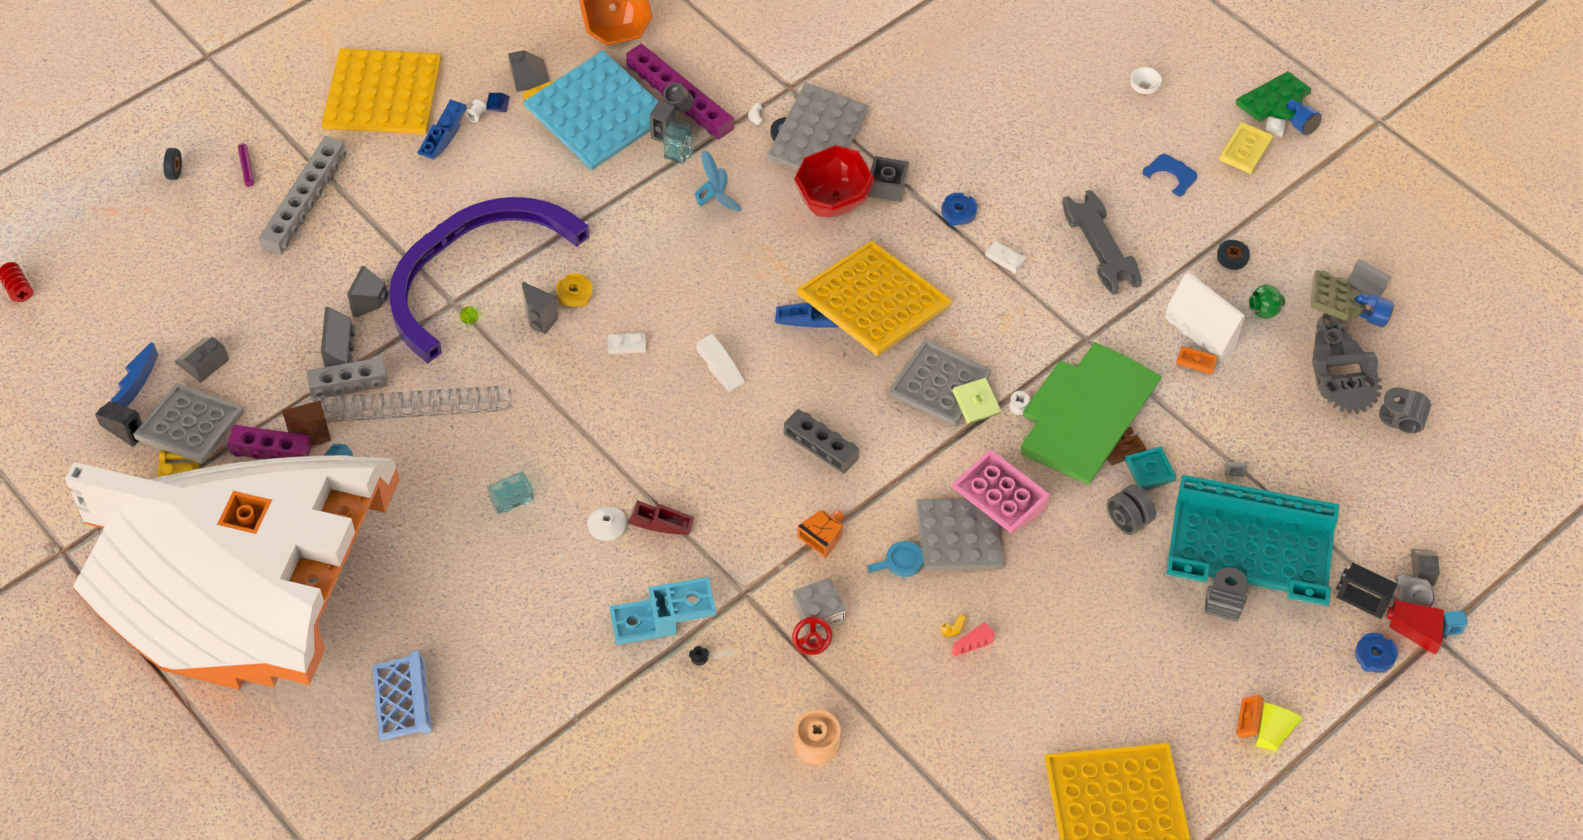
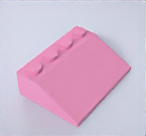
(1002, 492)

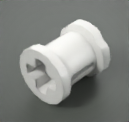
(477, 108)

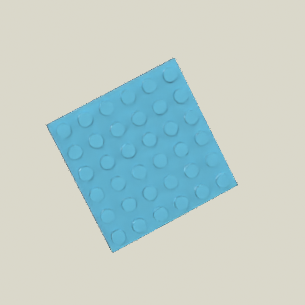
(594, 109)

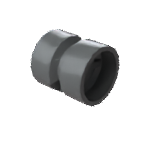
(678, 96)

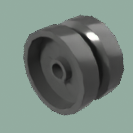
(1131, 509)

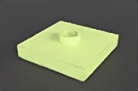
(976, 400)

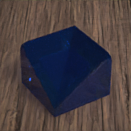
(497, 102)

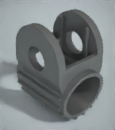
(1410, 411)
(1225, 597)

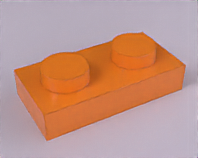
(1196, 360)
(1250, 716)

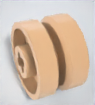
(817, 737)

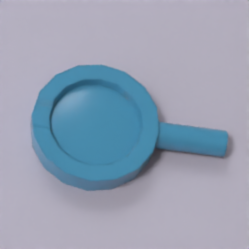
(902, 559)

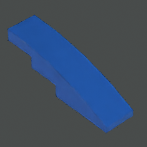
(803, 316)
(138, 373)

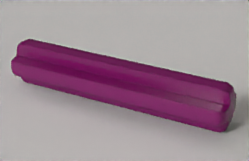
(245, 165)

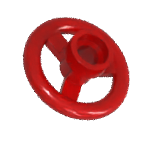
(812, 643)

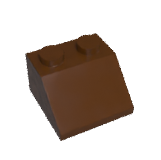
(308, 420)

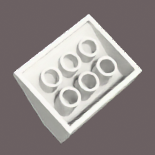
(1205, 317)

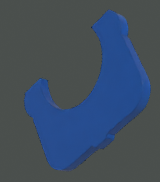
(1184, 174)

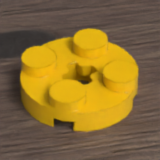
(578, 298)

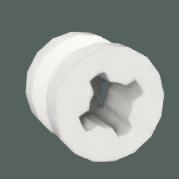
(1018, 407)

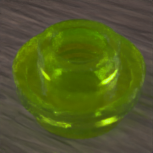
(469, 315)

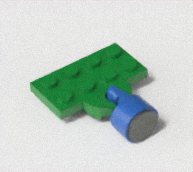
(1283, 100)

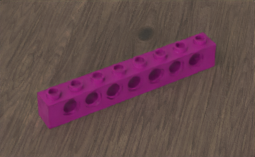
(660, 75)

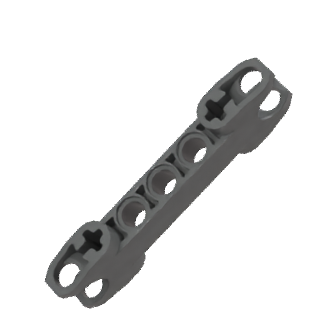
(1112, 262)

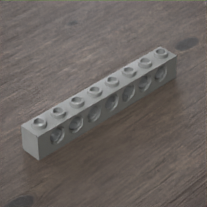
(303, 195)

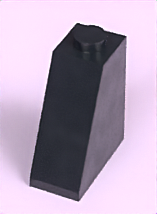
(119, 421)

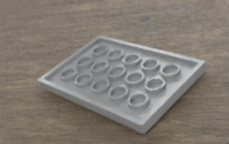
(816, 123)

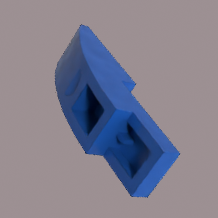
(444, 131)

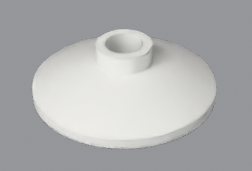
(609, 529)

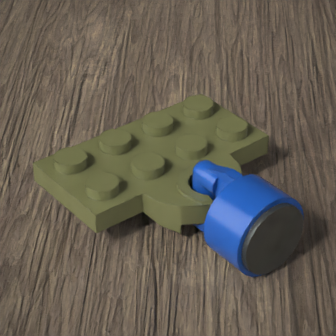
(1334, 298)

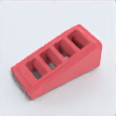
(977, 638)

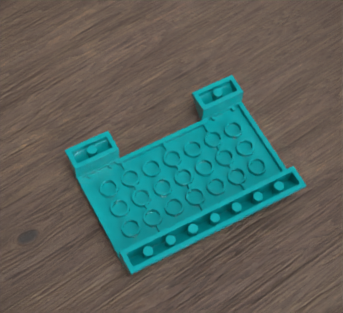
(1265, 534)

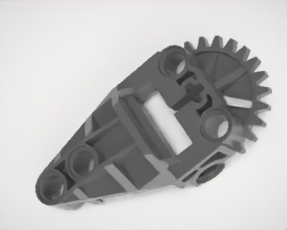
(1340, 353)

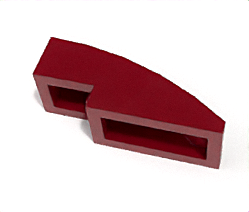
(660, 519)

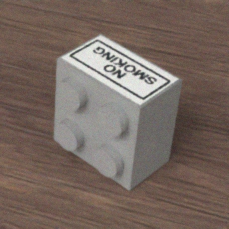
(819, 601)

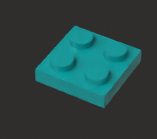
(1150, 468)

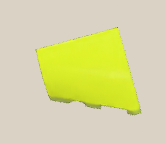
(1275, 726)

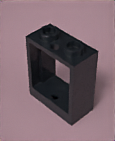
(1370, 582)

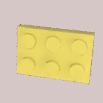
(1246, 147)

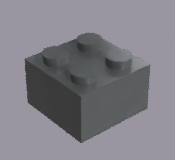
(889, 178)

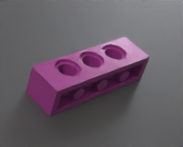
(267, 443)

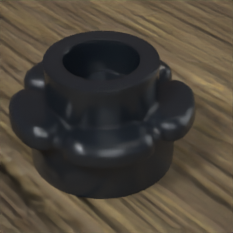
(699, 660)

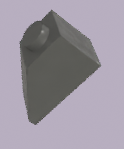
(1425, 565)

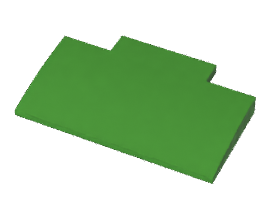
(1086, 411)

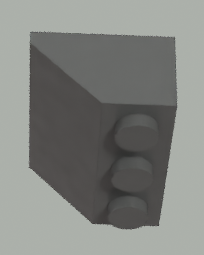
(337, 338)

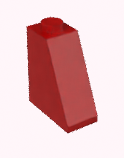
(1417, 623)

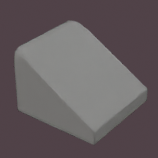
(1235, 468)

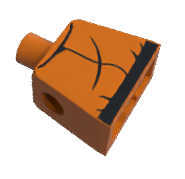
(821, 531)

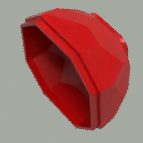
(831, 174)

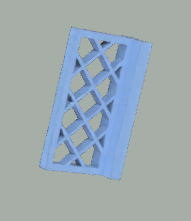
(419, 696)

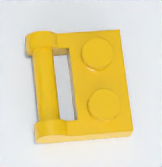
(173, 468)

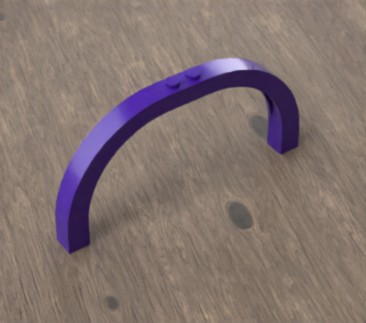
(450, 230)

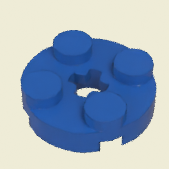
(959, 217)
(1374, 663)

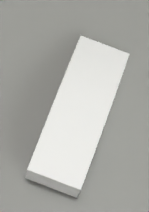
(720, 363)

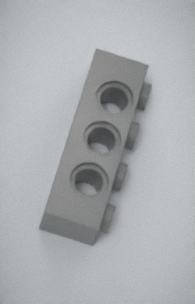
(347, 378)

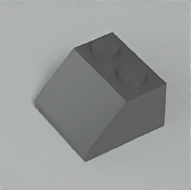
(539, 308)
(203, 358)

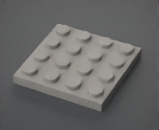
(931, 377)
(189, 423)
(957, 535)

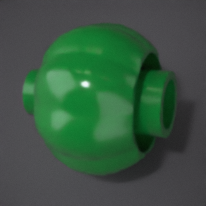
(1267, 300)

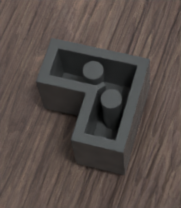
(660, 119)

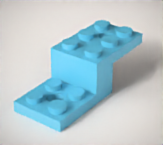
(663, 609)

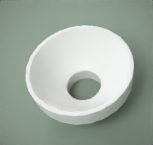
(1148, 77)

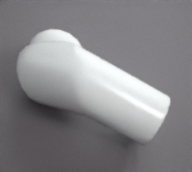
(754, 115)

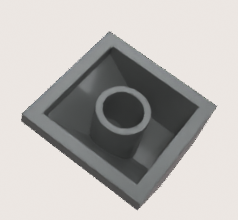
(527, 70)
(366, 293)

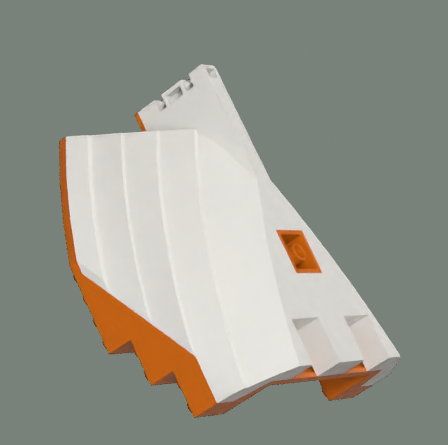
(217, 560)

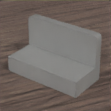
(1368, 279)

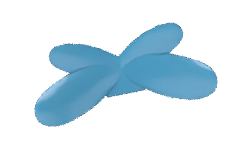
(715, 185)

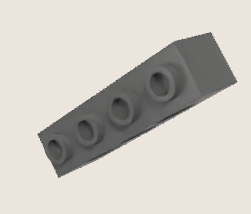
(821, 441)

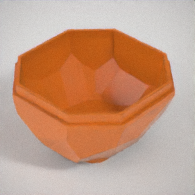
(617, 25)

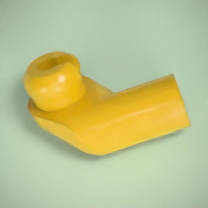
(955, 629)

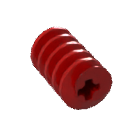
(15, 282)

